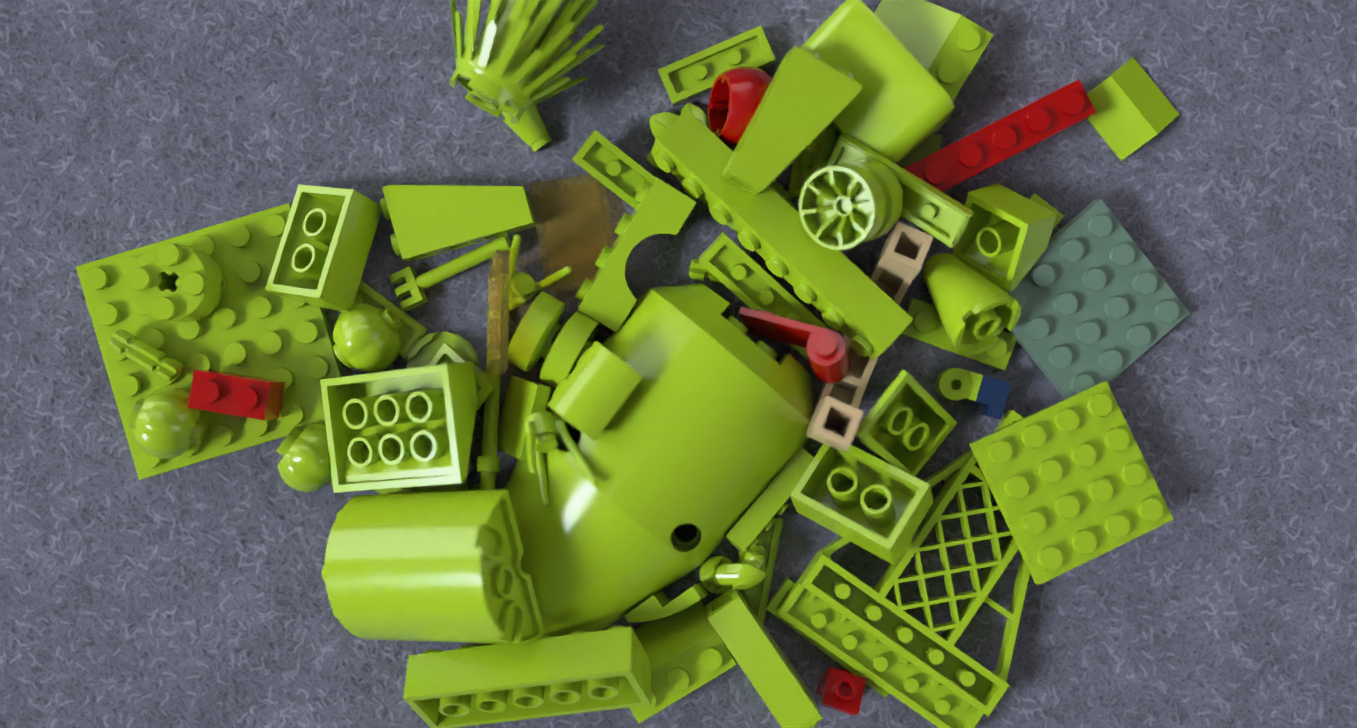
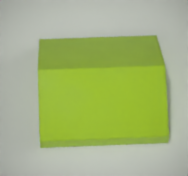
(1129, 109)

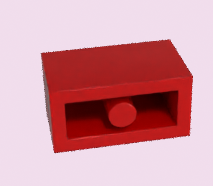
(236, 394)

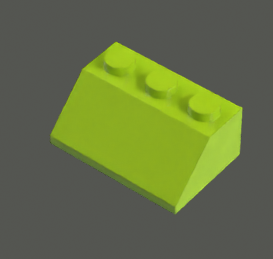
(324, 247)
(682, 655)

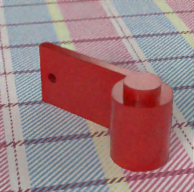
(824, 346)

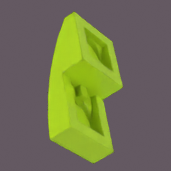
(659, 605)

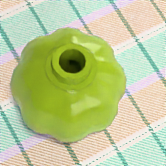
(367, 337)
(166, 424)
(305, 459)

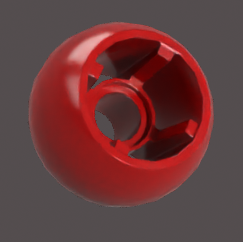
(735, 101)

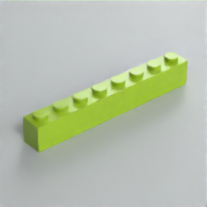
(776, 233)

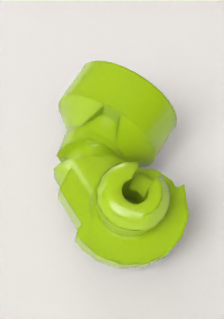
(721, 574)

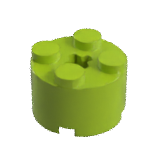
(156, 275)

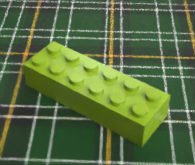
(530, 679)

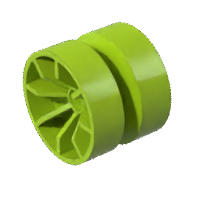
(850, 203)
(544, 337)

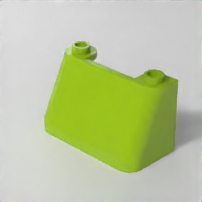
(898, 97)

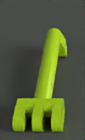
(417, 284)

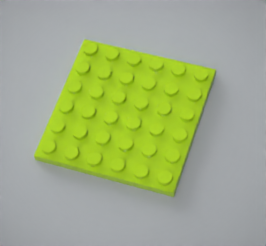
(244, 335)

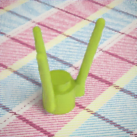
(522, 285)
(542, 436)

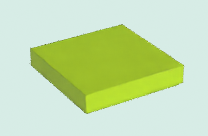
(521, 400)

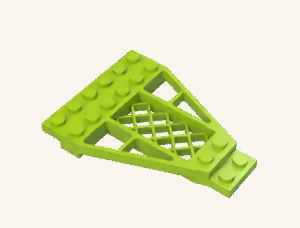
(895, 647)

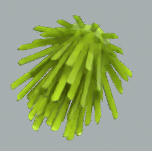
(515, 52)

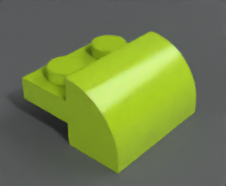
(594, 390)

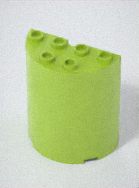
(431, 569)

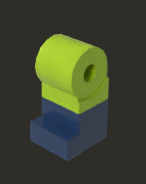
(971, 386)

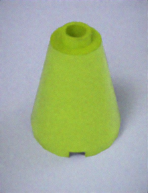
(968, 304)

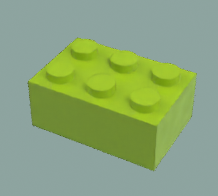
(863, 500)

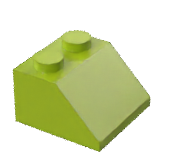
(1004, 235)

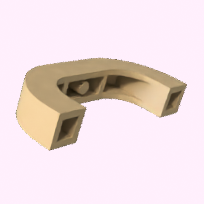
(837, 407)

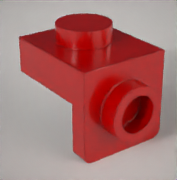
(841, 690)

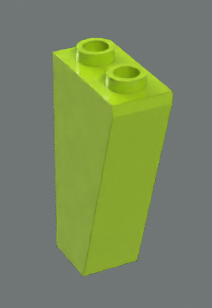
(792, 113)
(451, 217)
(763, 661)

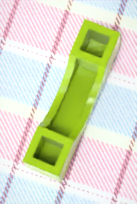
(658, 212)

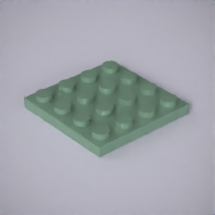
(1092, 303)

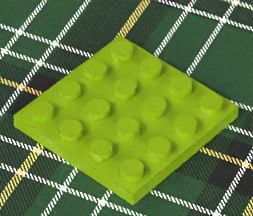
(1071, 482)

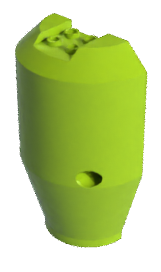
(682, 448)

